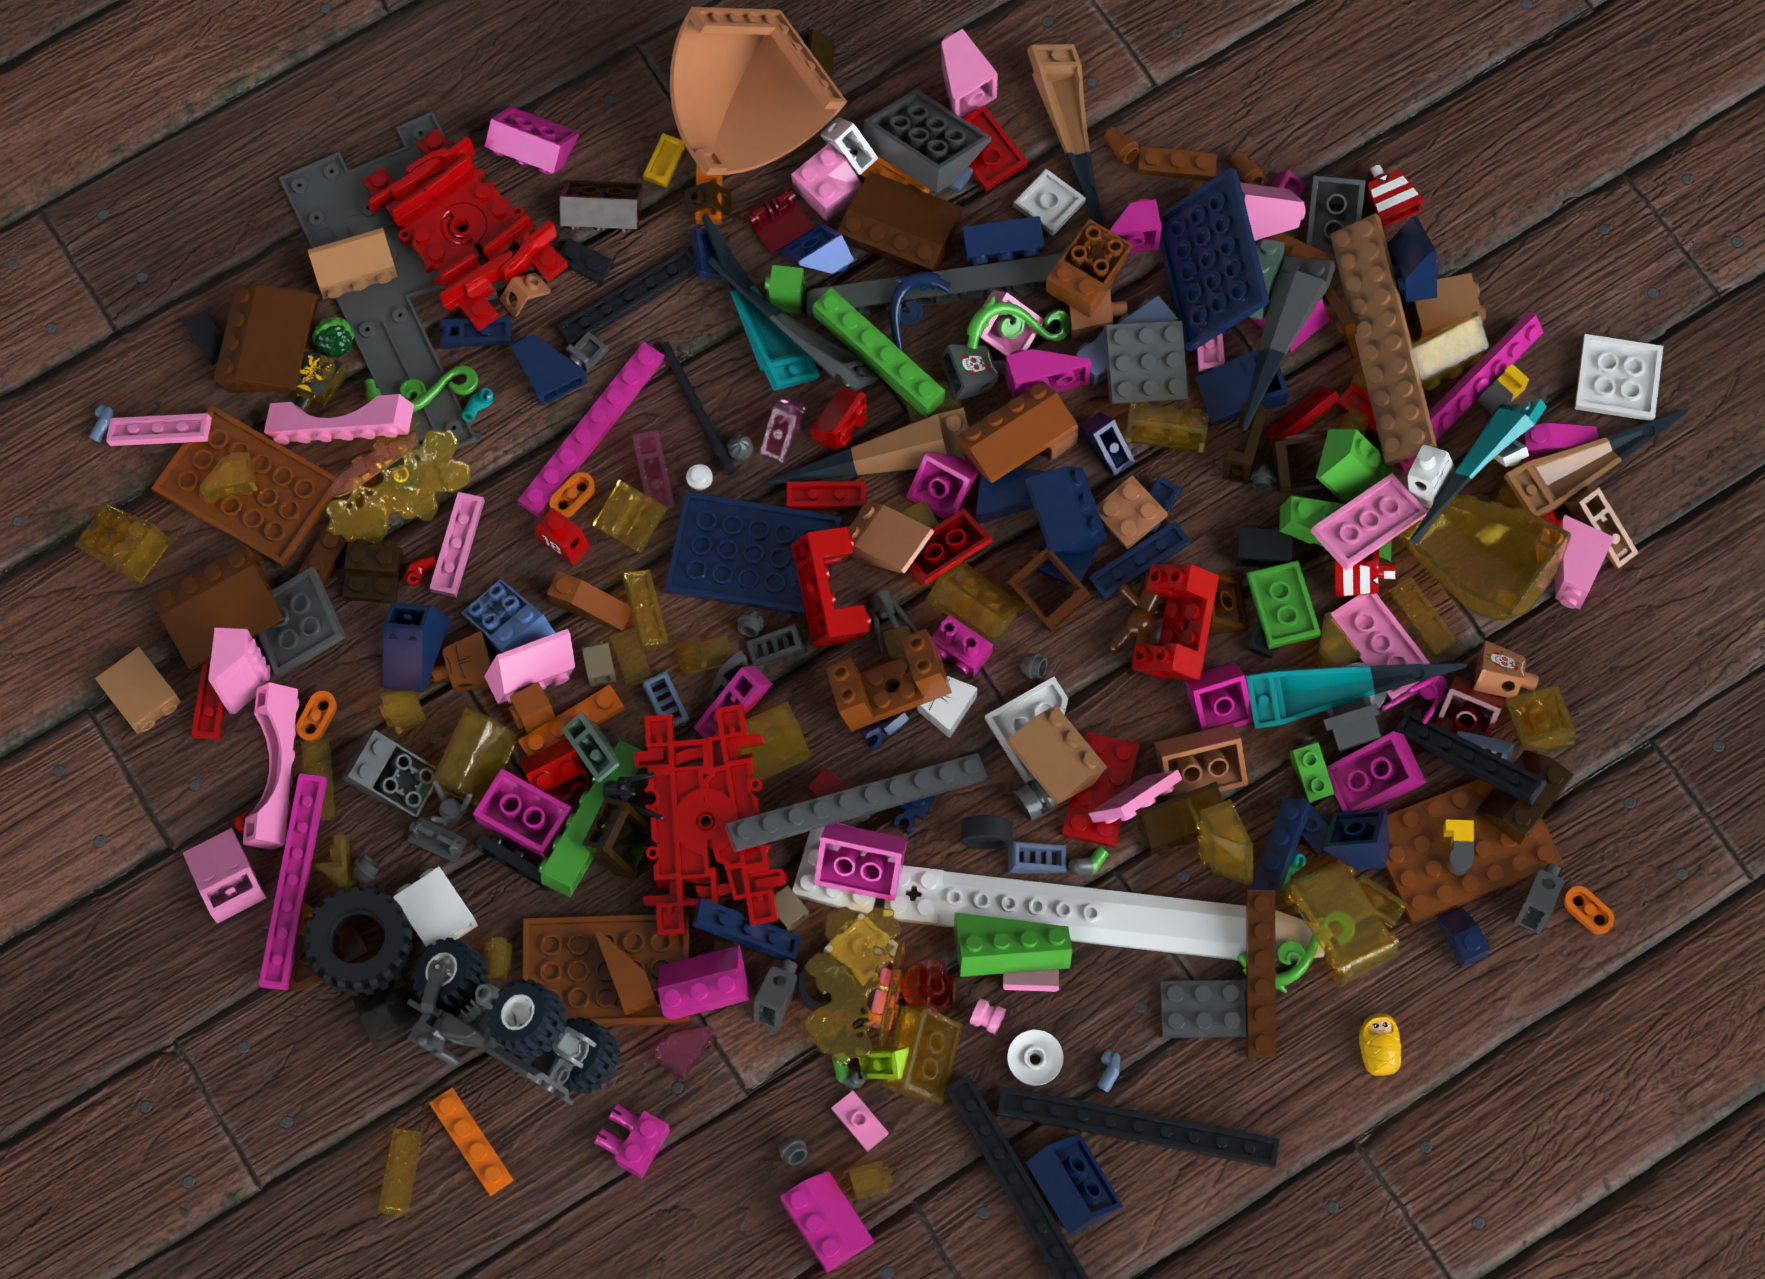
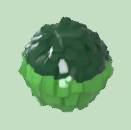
(333, 337)

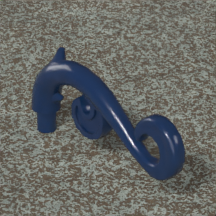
(920, 279)

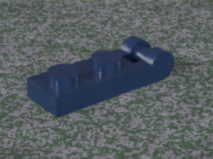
(496, 333)

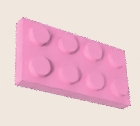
(1369, 521)
(1378, 636)

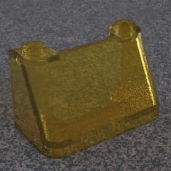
(1341, 920)

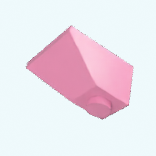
(1007, 345)

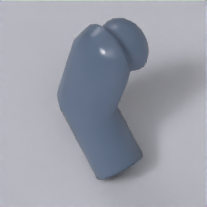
(102, 424)
(1112, 1070)

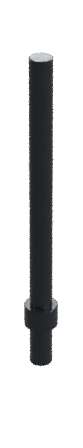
(718, 448)

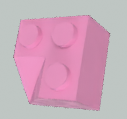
(826, 182)

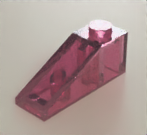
(652, 466)

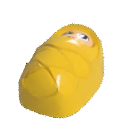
(1380, 1044)

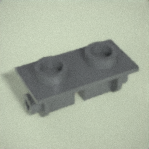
(436, 840)

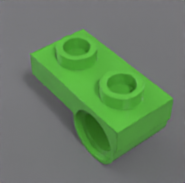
(1312, 771)

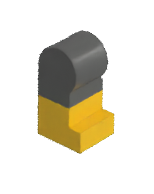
(1503, 390)
(1462, 845)

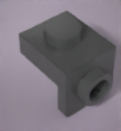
(587, 351)

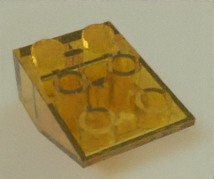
(123, 542)

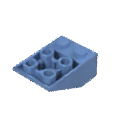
(506, 618)

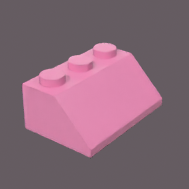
(541, 661)

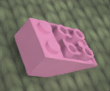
(224, 876)

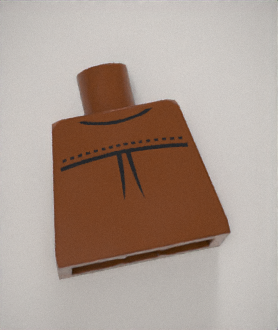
(465, 663)

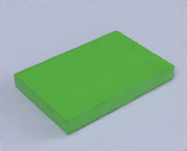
(1283, 604)

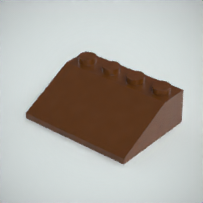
(900, 223)
(264, 339)
(219, 595)

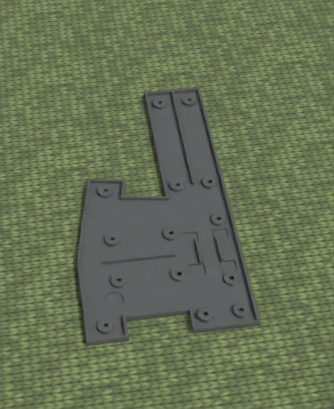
(394, 345)

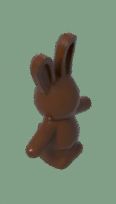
(1139, 620)

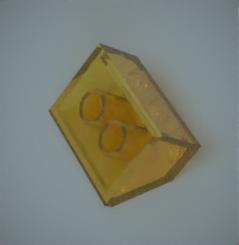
(1450, 350)
(1167, 427)
(975, 601)
(783, 741)
(474, 756)
(1225, 843)
(931, 1053)

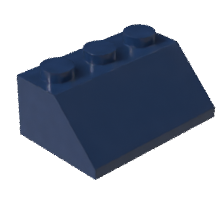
(1002, 240)
(1414, 262)
(1066, 510)
(1074, 1184)

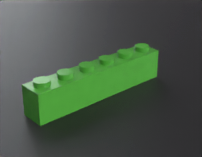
(878, 353)
(570, 858)

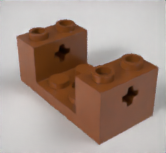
(864, 695)

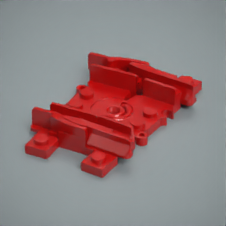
(445, 194)
(685, 799)

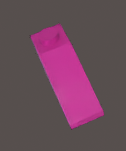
(1554, 438)
(745, 688)

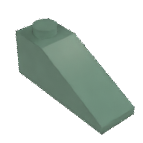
(591, 746)

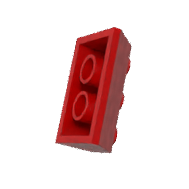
(948, 546)

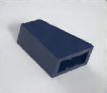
(546, 369)
(1004, 496)

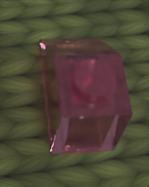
(782, 429)
(683, 1050)

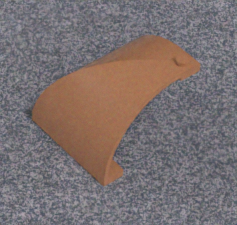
(746, 88)

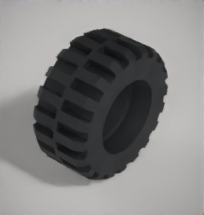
(347, 907)

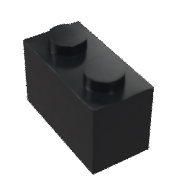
(1263, 547)

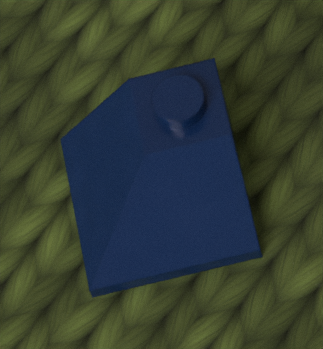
(1359, 838)

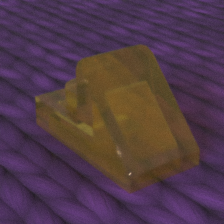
(703, 655)
(339, 871)

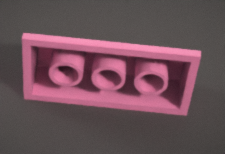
(236, 667)

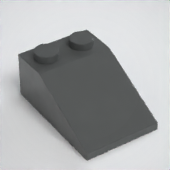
(1332, 207)

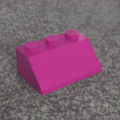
(530, 140)
(522, 814)
(860, 861)
(703, 983)
(826, 1220)

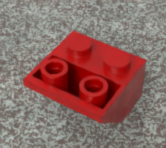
(840, 420)
(557, 772)

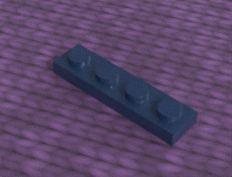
(1138, 560)
(1281, 846)
(737, 928)

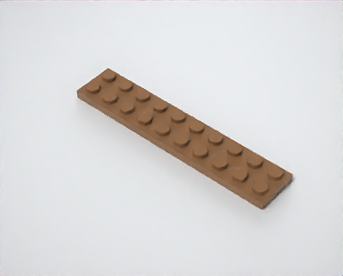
(1383, 340)

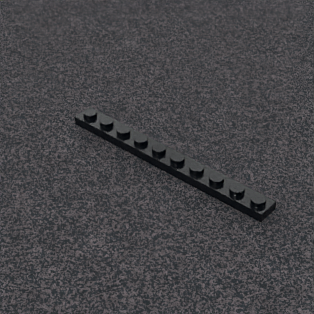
(1138, 1127)
(1014, 1180)

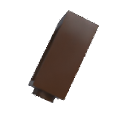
(1068, 608)

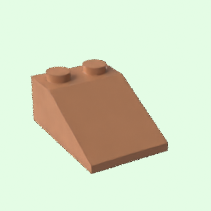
(887, 537)

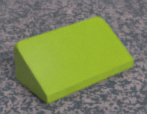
(885, 1063)

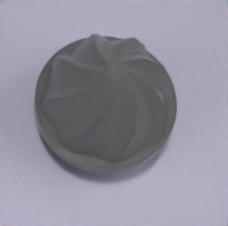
(740, 447)
(1263, 477)
(750, 623)
(1034, 665)
(364, 869)
(793, 1150)

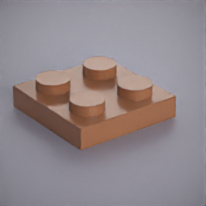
(1130, 512)

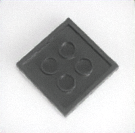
(1145, 362)
(307, 625)

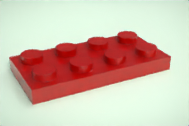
(1120, 762)

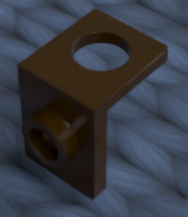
(706, 196)

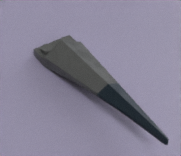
(1292, 301)
(831, 357)

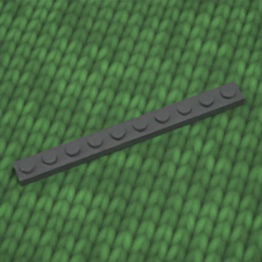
(855, 802)

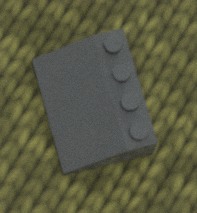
(924, 139)

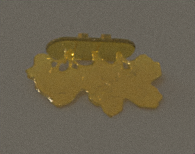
(404, 489)
(850, 977)

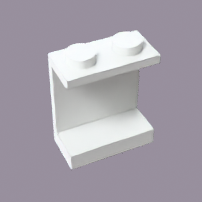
(435, 908)

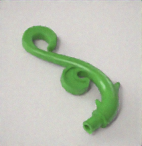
(1013, 330)
(425, 396)
(1284, 951)

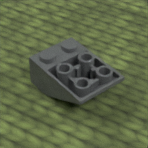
(390, 773)

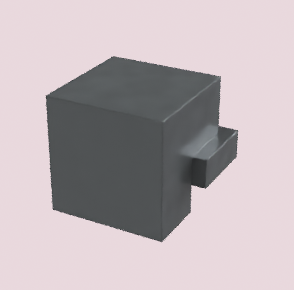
(1354, 724)

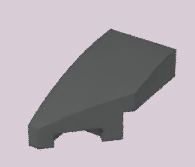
(727, 672)

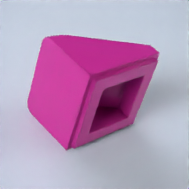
(1290, 181)

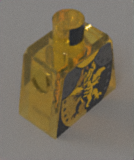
(318, 379)

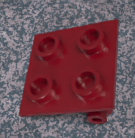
(779, 221)

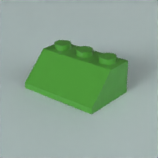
(1350, 464)

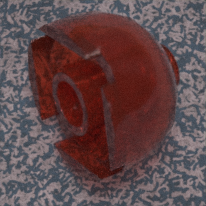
(929, 985)

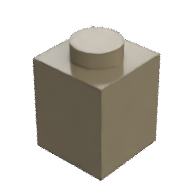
(599, 664)
(789, 909)

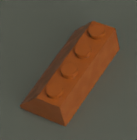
(1016, 432)

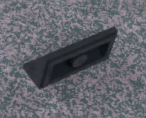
(205, 335)

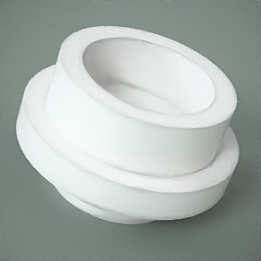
(699, 477)

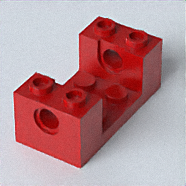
(812, 557)
(1189, 598)

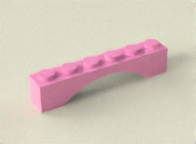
(380, 417)
(276, 713)

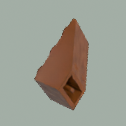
(1088, 268)

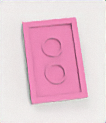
(1135, 796)

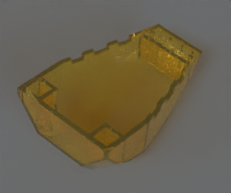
(1490, 555)

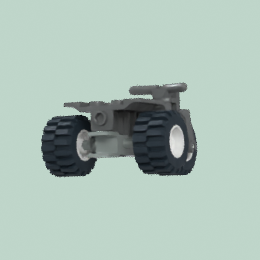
(512, 1024)

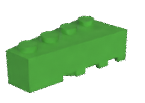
(1301, 514)
(1008, 945)

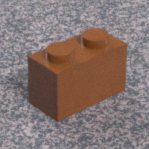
(531, 708)

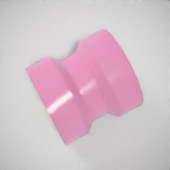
(987, 1016)

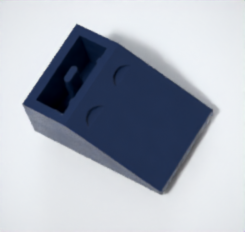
(1229, 386)
(411, 645)

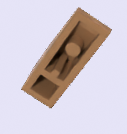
(1594, 510)

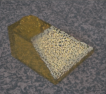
(1542, 720)

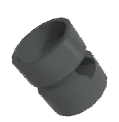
(1033, 800)

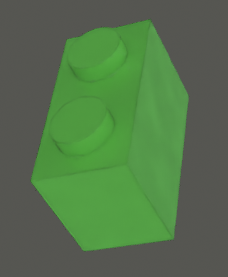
(786, 288)

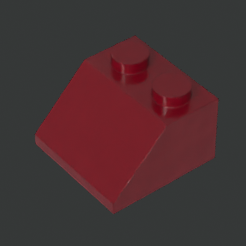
(1469, 709)

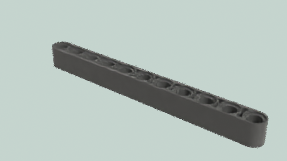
(966, 285)

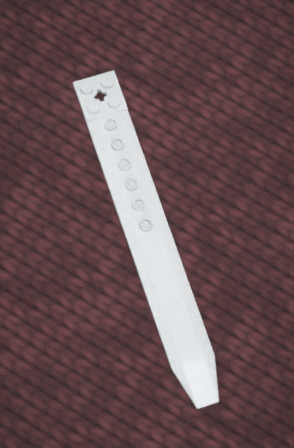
(1089, 913)

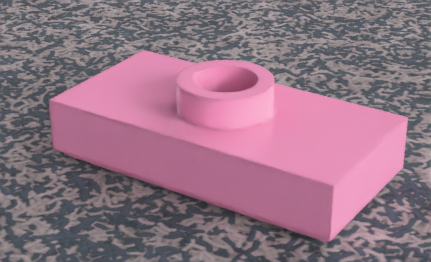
(860, 1121)

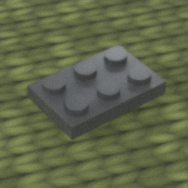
(1203, 1009)

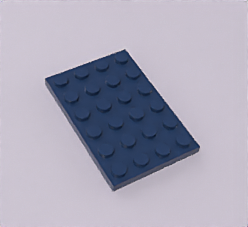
(1211, 260)
(741, 552)

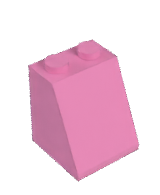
(966, 74)
(1272, 209)
(1581, 562)

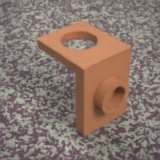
(525, 288)

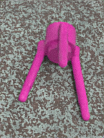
(1429, 689)

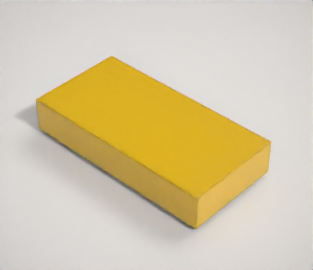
(664, 160)

